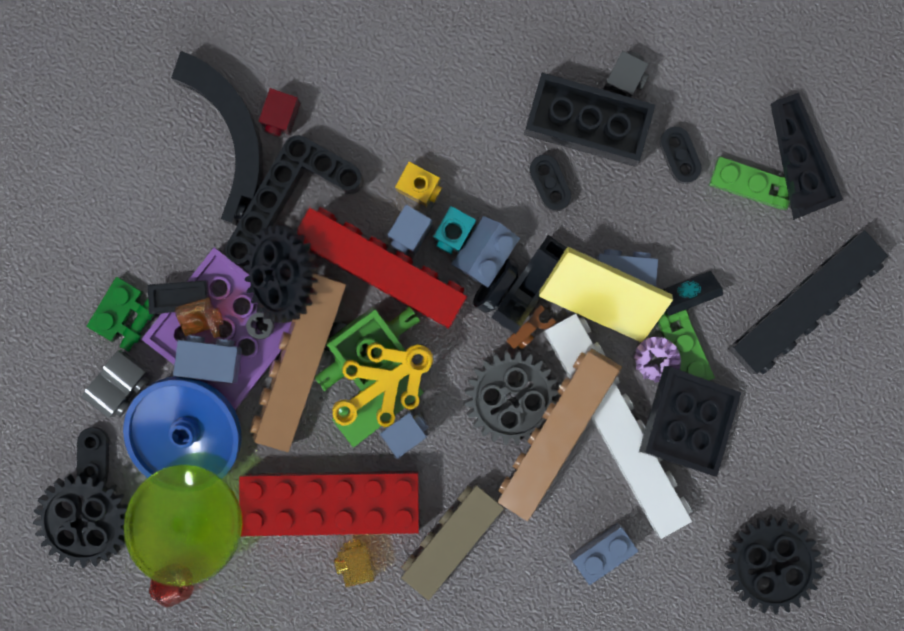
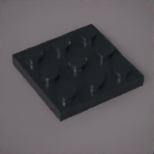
(690, 421)

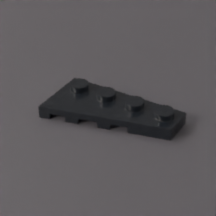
(803, 160)

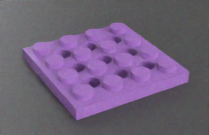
(252, 367)

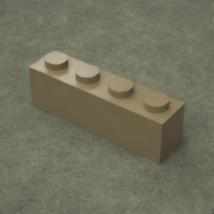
(451, 541)

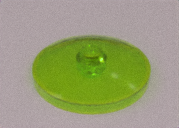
(183, 525)

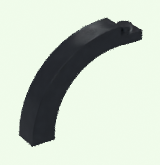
(209, 83)

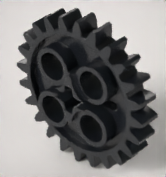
(281, 273)
(55, 519)
(779, 590)

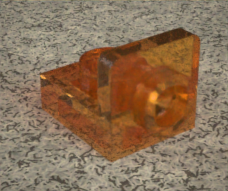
(199, 317)

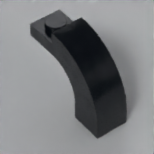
(525, 291)

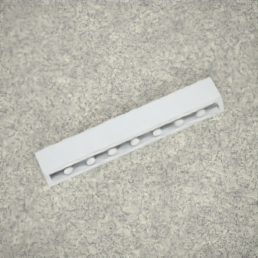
(624, 435)

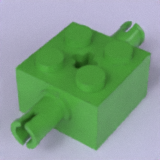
(367, 329)

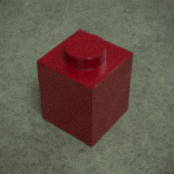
(279, 113)

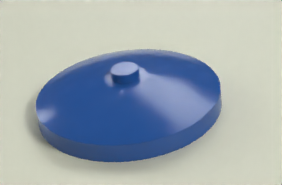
(182, 425)

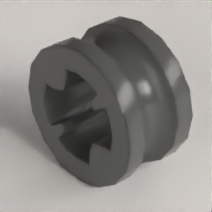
(253, 331)

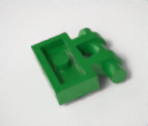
(114, 311)

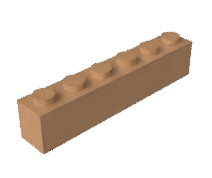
(296, 367)
(559, 434)

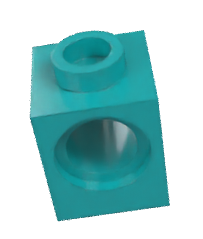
(458, 218)

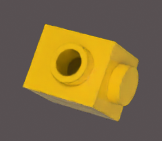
(419, 185)

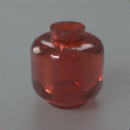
(169, 595)

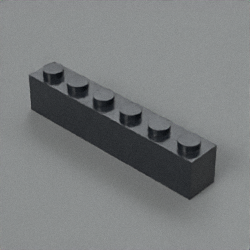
(808, 302)

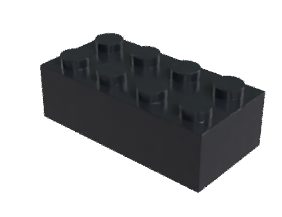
(589, 119)

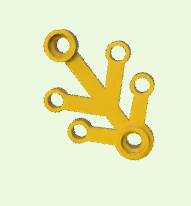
(386, 382)

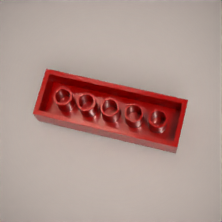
(380, 268)
(329, 503)

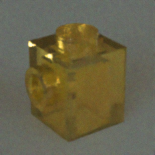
(355, 563)

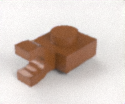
(524, 334)

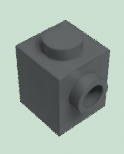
(627, 74)

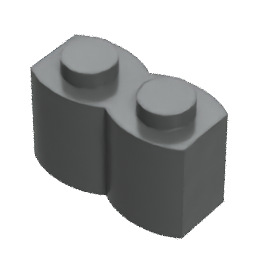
(116, 384)

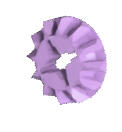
(660, 347)

